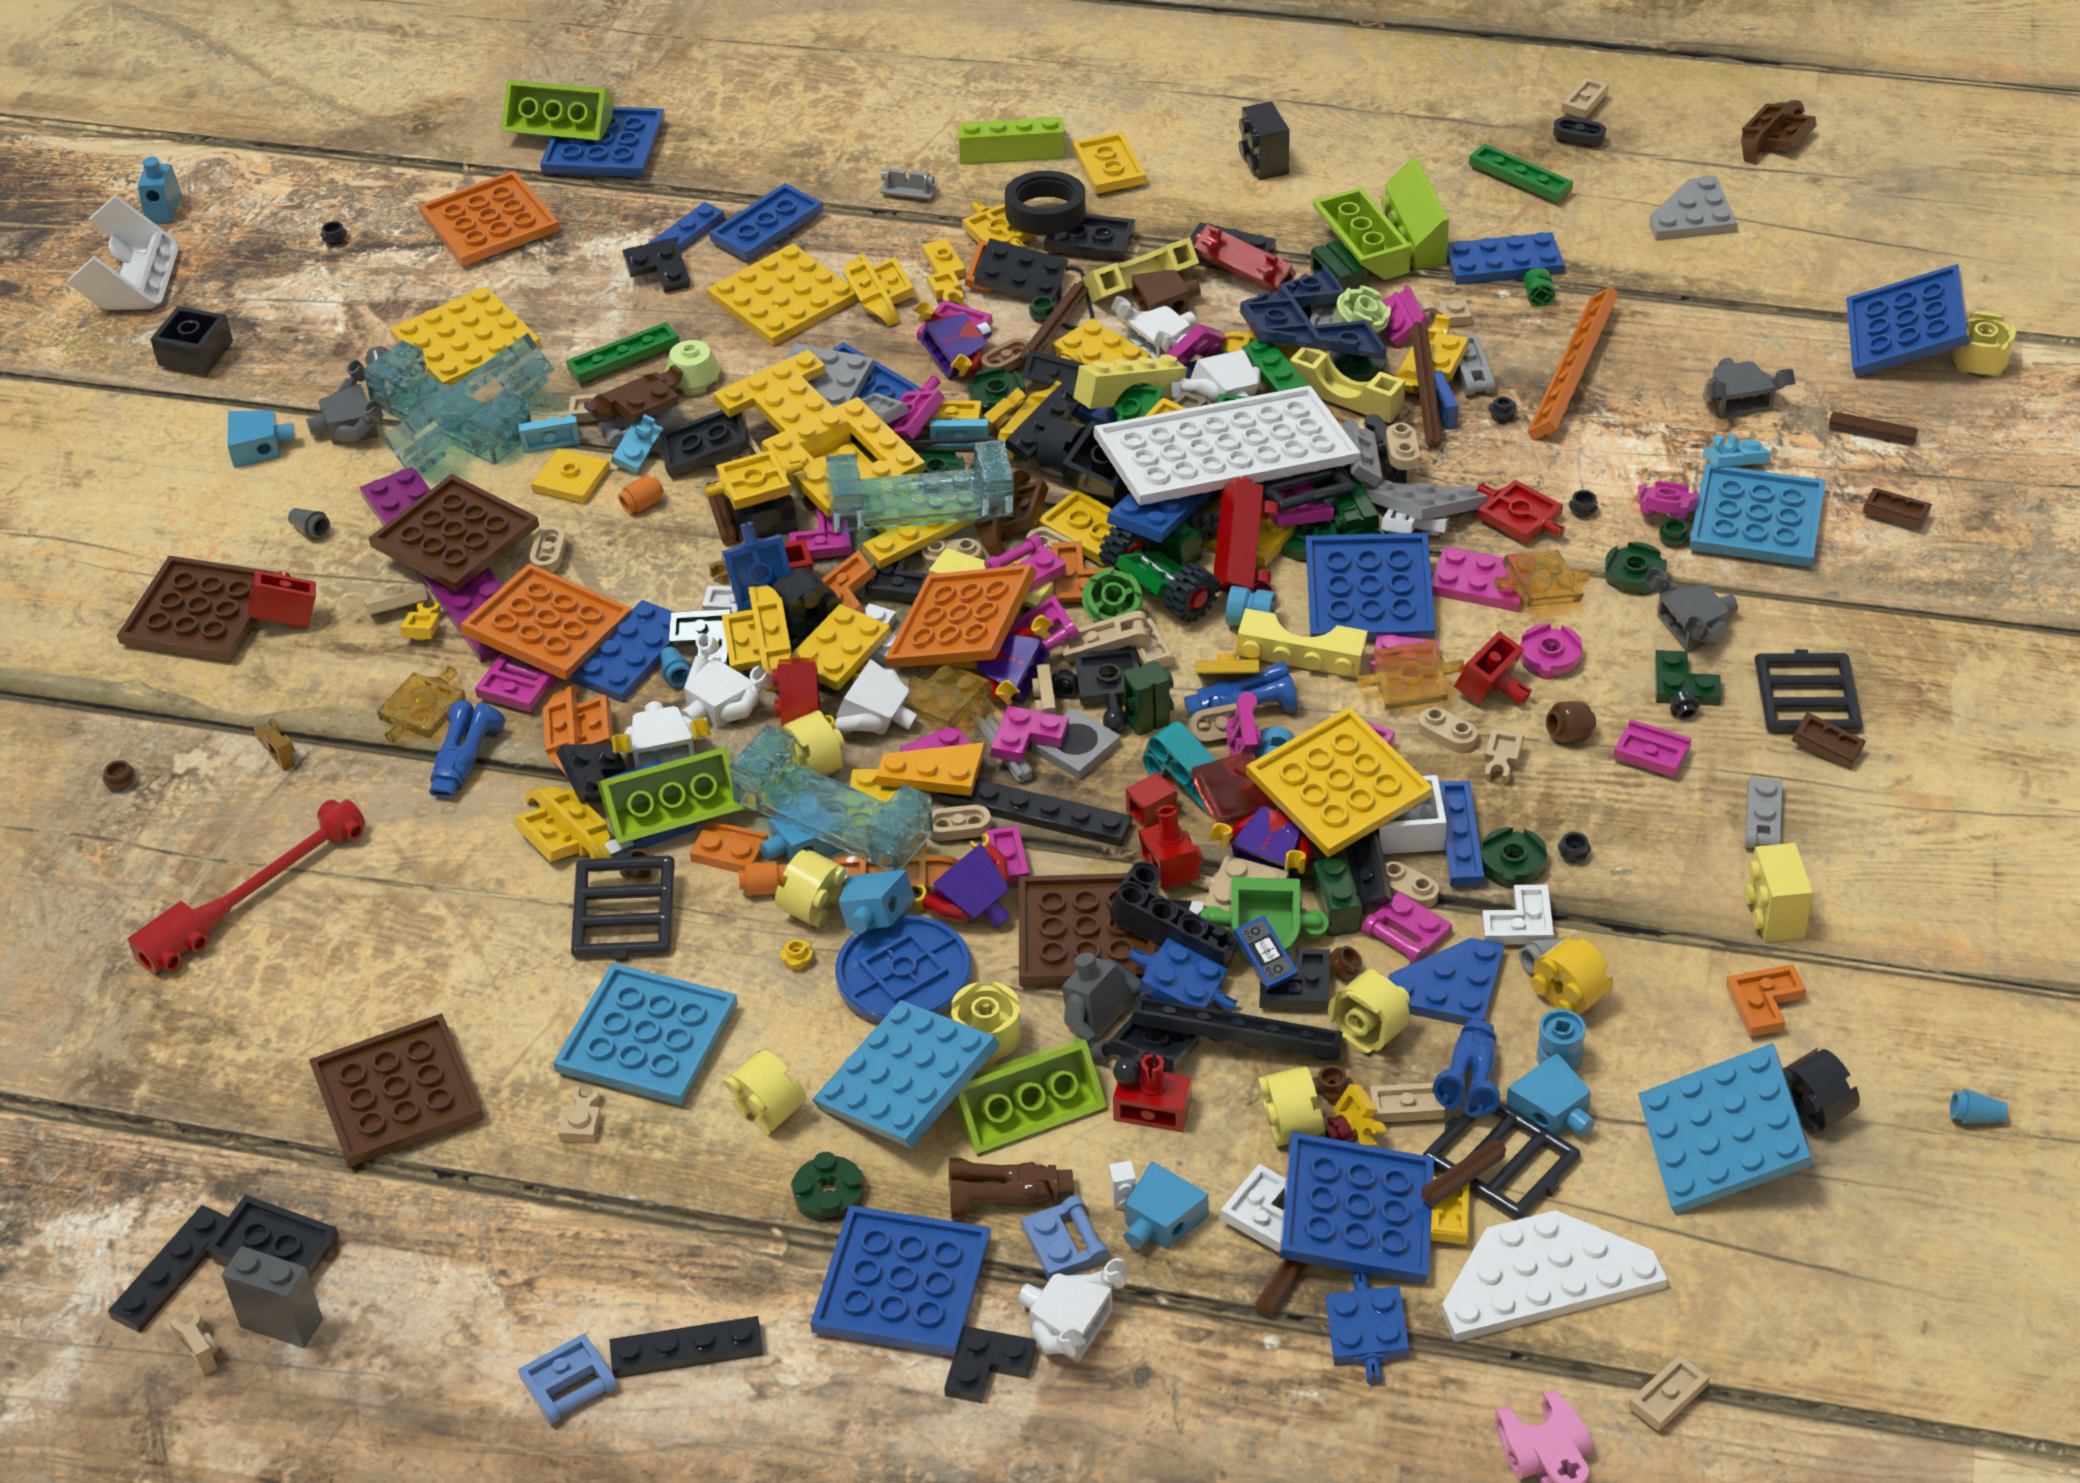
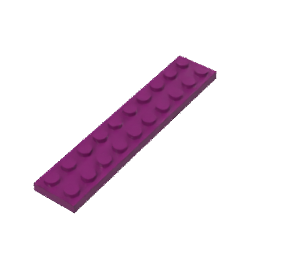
(392, 496)

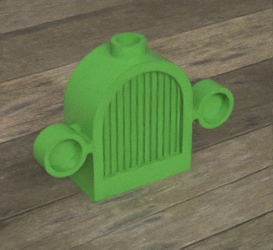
(1276, 900)

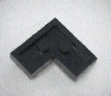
(660, 257)
(895, 582)
(587, 765)
(1306, 990)
(983, 1353)

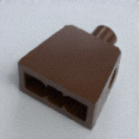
(1163, 289)

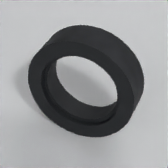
(1045, 220)

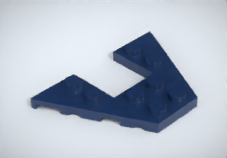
(1282, 321)

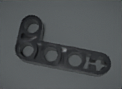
(1159, 918)

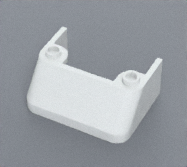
(146, 258)

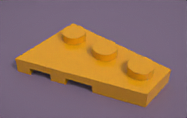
(933, 769)

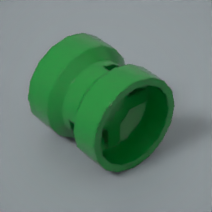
(1539, 287)

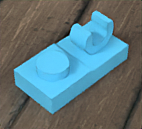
(958, 429)
(549, 434)
(637, 445)
(1735, 453)

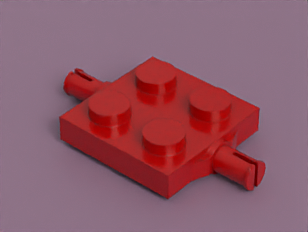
(1520, 511)

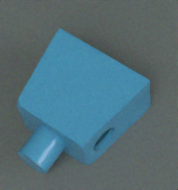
(158, 191)
(256, 436)
(790, 841)
(875, 899)
(1553, 1097)
(1163, 1208)

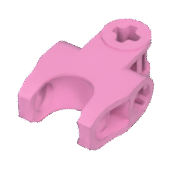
(1550, 1449)

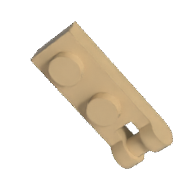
(1108, 635)

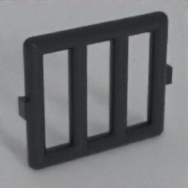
(1317, 496)
(1803, 658)
(663, 918)
(1491, 1192)

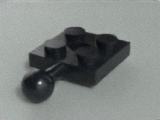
(1100, 690)
(1135, 1042)

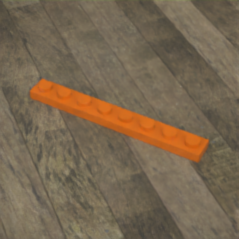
(1573, 364)

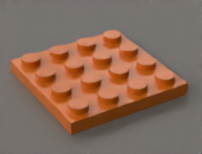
(489, 218)
(961, 616)
(545, 621)

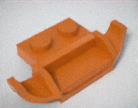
(575, 723)
(921, 868)

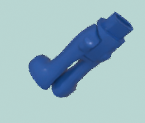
(1268, 686)
(456, 761)
(1474, 1052)

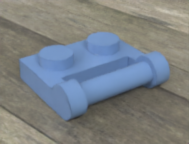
(1053, 1243)
(561, 1370)

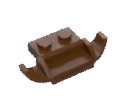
(1776, 129)
(645, 395)
(1026, 510)

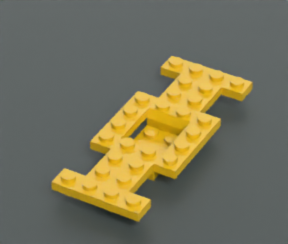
(816, 429)

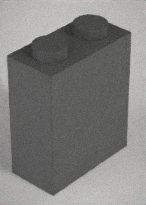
(272, 1297)

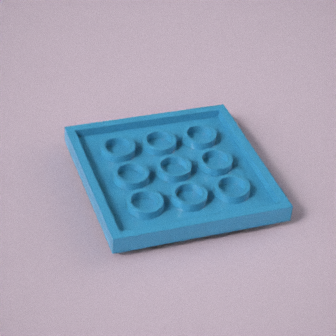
(1758, 515)
(646, 1033)
(906, 1073)
(1725, 1129)

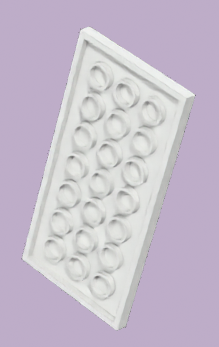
(1217, 442)

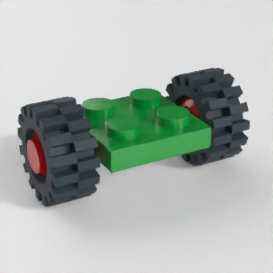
(1186, 588)

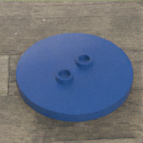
(908, 962)

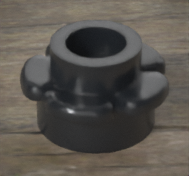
(333, 232)
(1502, 409)
(1583, 503)
(1062, 689)
(1684, 704)
(1574, 847)

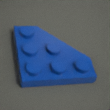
(1453, 982)

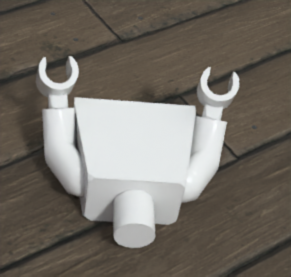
(1154, 329)
(1221, 374)
(720, 691)
(1072, 1309)

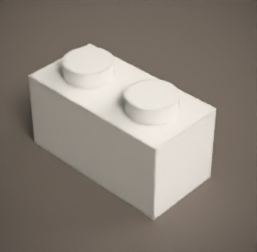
(1121, 1183)

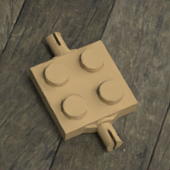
(1233, 867)

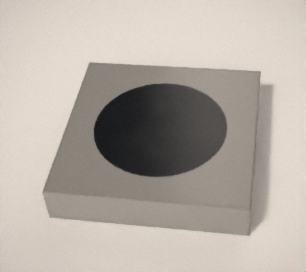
(1082, 747)

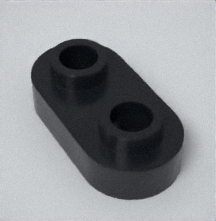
(1579, 131)

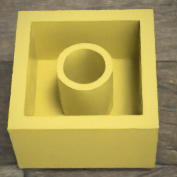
(1779, 892)

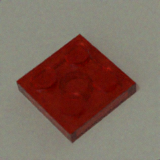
(1228, 790)

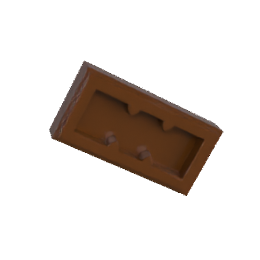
(1897, 508)
(1828, 740)

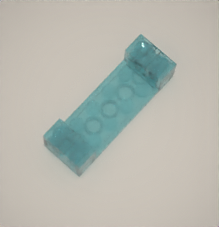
(403, 386)
(419, 439)
(920, 497)
(878, 831)

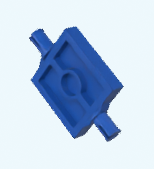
(755, 564)
(1182, 976)
(1367, 1326)

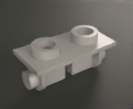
(919, 186)

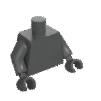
(1744, 388)
(347, 412)
(1691, 613)
(1096, 998)

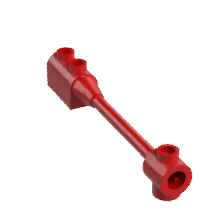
(184, 928)

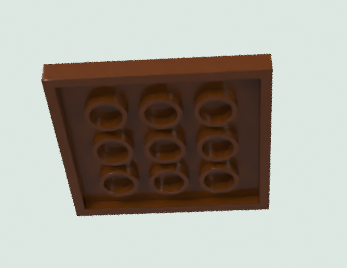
(454, 532)
(193, 609)
(1068, 918)
(396, 1090)

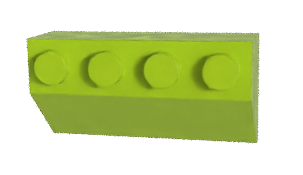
(557, 110)
(1011, 140)
(1417, 215)
(1366, 232)
(669, 795)
(1029, 1095)

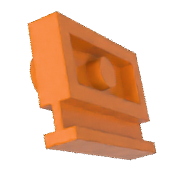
(727, 846)

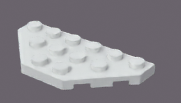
(1544, 1271)

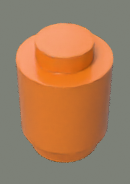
(641, 494)
(762, 878)

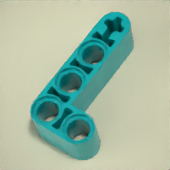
(1177, 752)

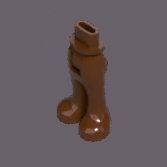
(1020, 1184)

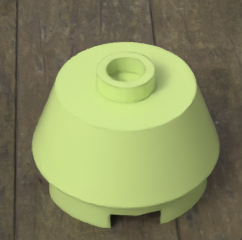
(1362, 305)
(698, 366)

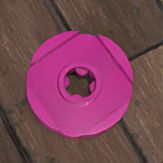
(1667, 498)
(1551, 663)

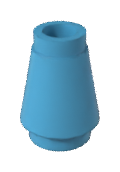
(674, 667)
(1976, 1108)

